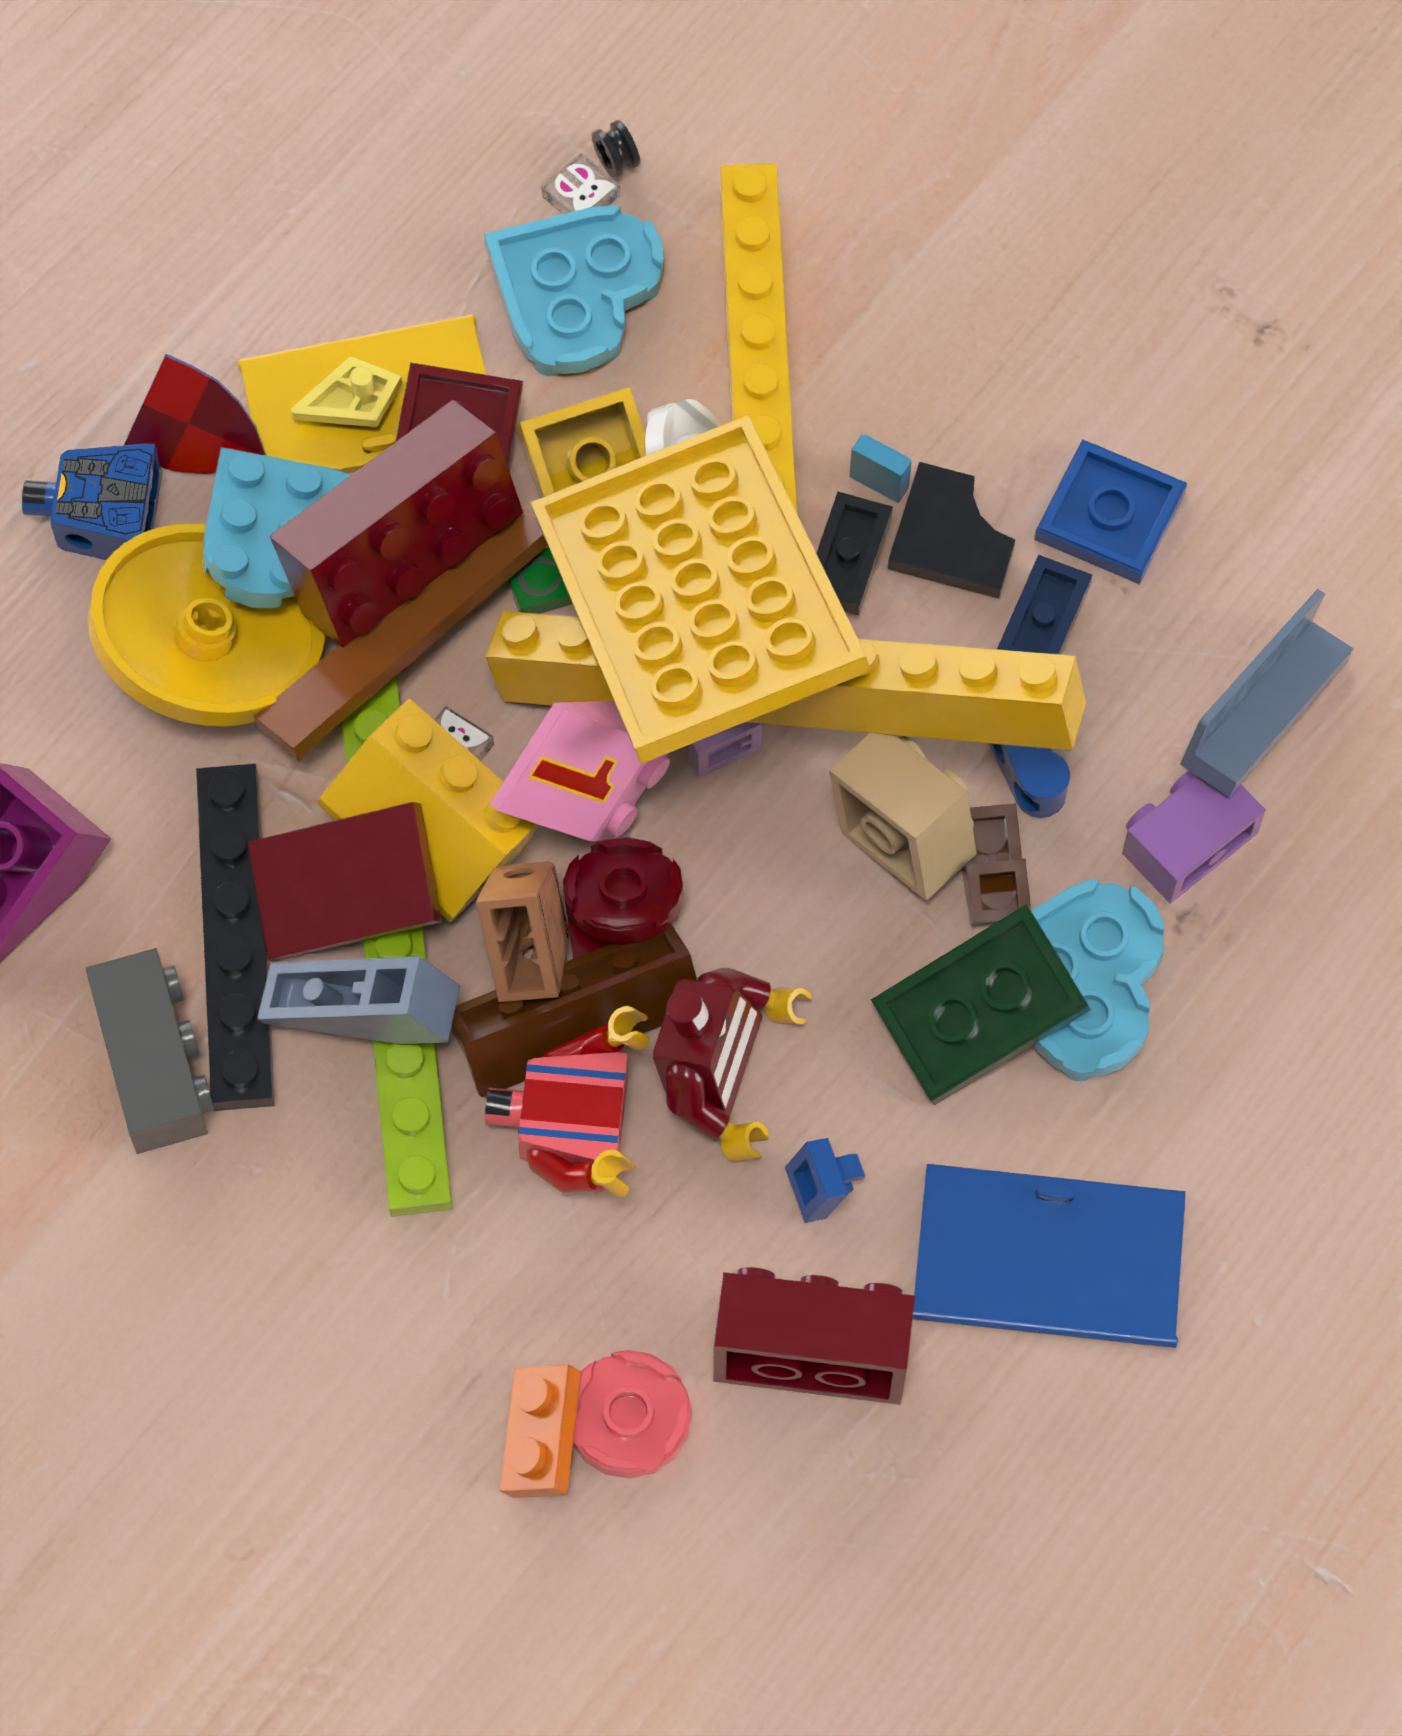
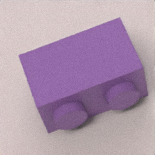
(1189, 833)

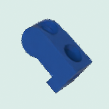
(1034, 777)

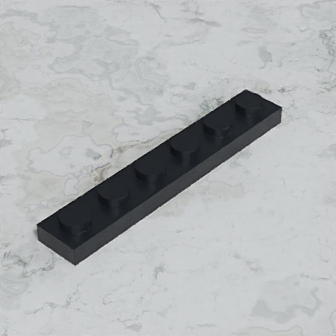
(233, 939)

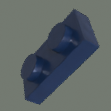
(1046, 608)

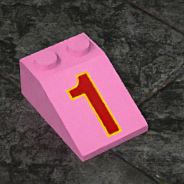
(579, 773)

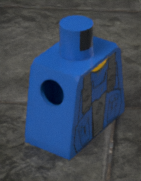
(98, 497)

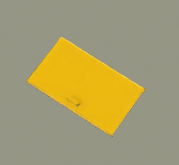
(283, 378)

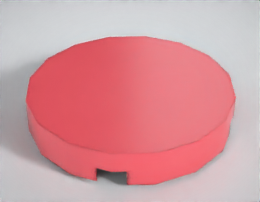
(630, 1414)

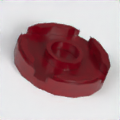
(623, 891)

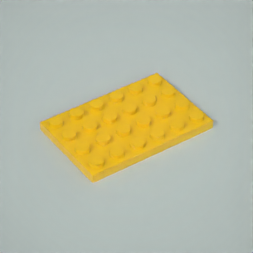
(698, 589)

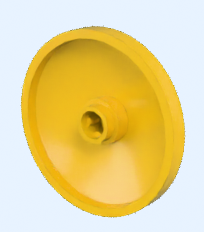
(184, 644)

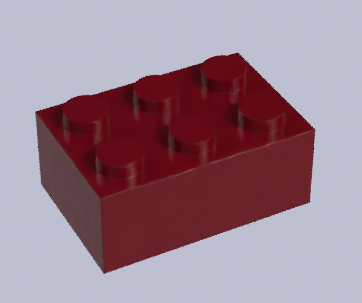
(813, 1336)

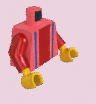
(575, 1108)

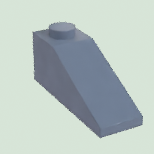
(362, 998)

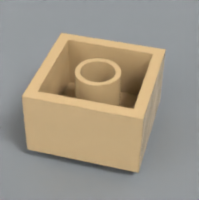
(904, 811)

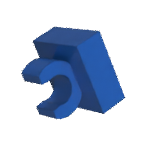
(821, 1179)

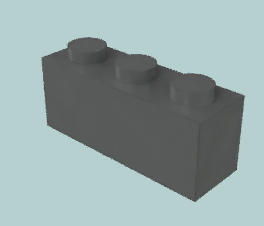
(149, 1050)

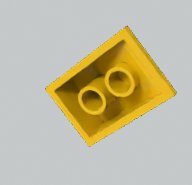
(582, 440)

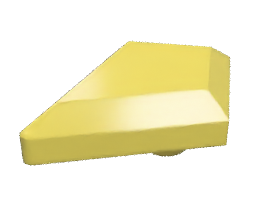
(350, 395)

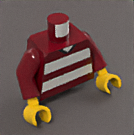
(708, 1046)

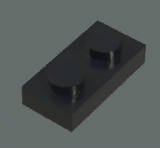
(852, 546)

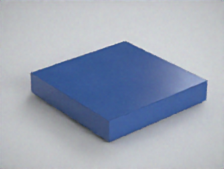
(1110, 511)

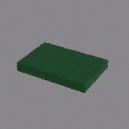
(980, 1004)

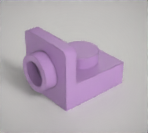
(724, 747)

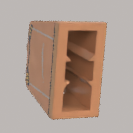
(519, 910)

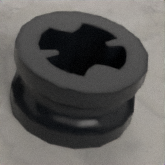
(616, 148)

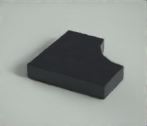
(947, 537)

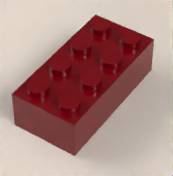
(397, 523)

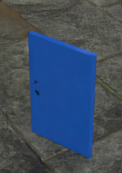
(1050, 1264)

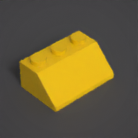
(422, 763)

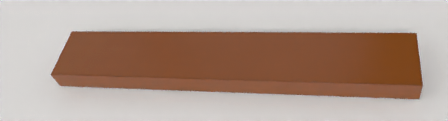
(370, 661)

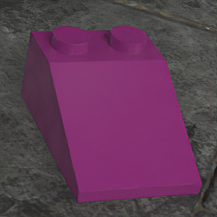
(42, 852)

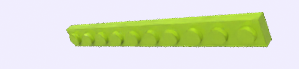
(404, 1072)

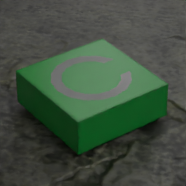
(539, 585)

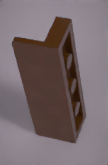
(505, 1035)

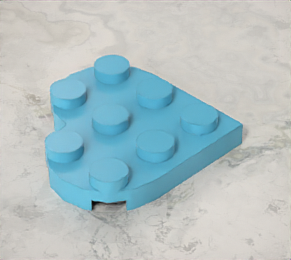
(572, 281)
(248, 504)
(1110, 948)

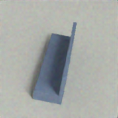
(1265, 700)

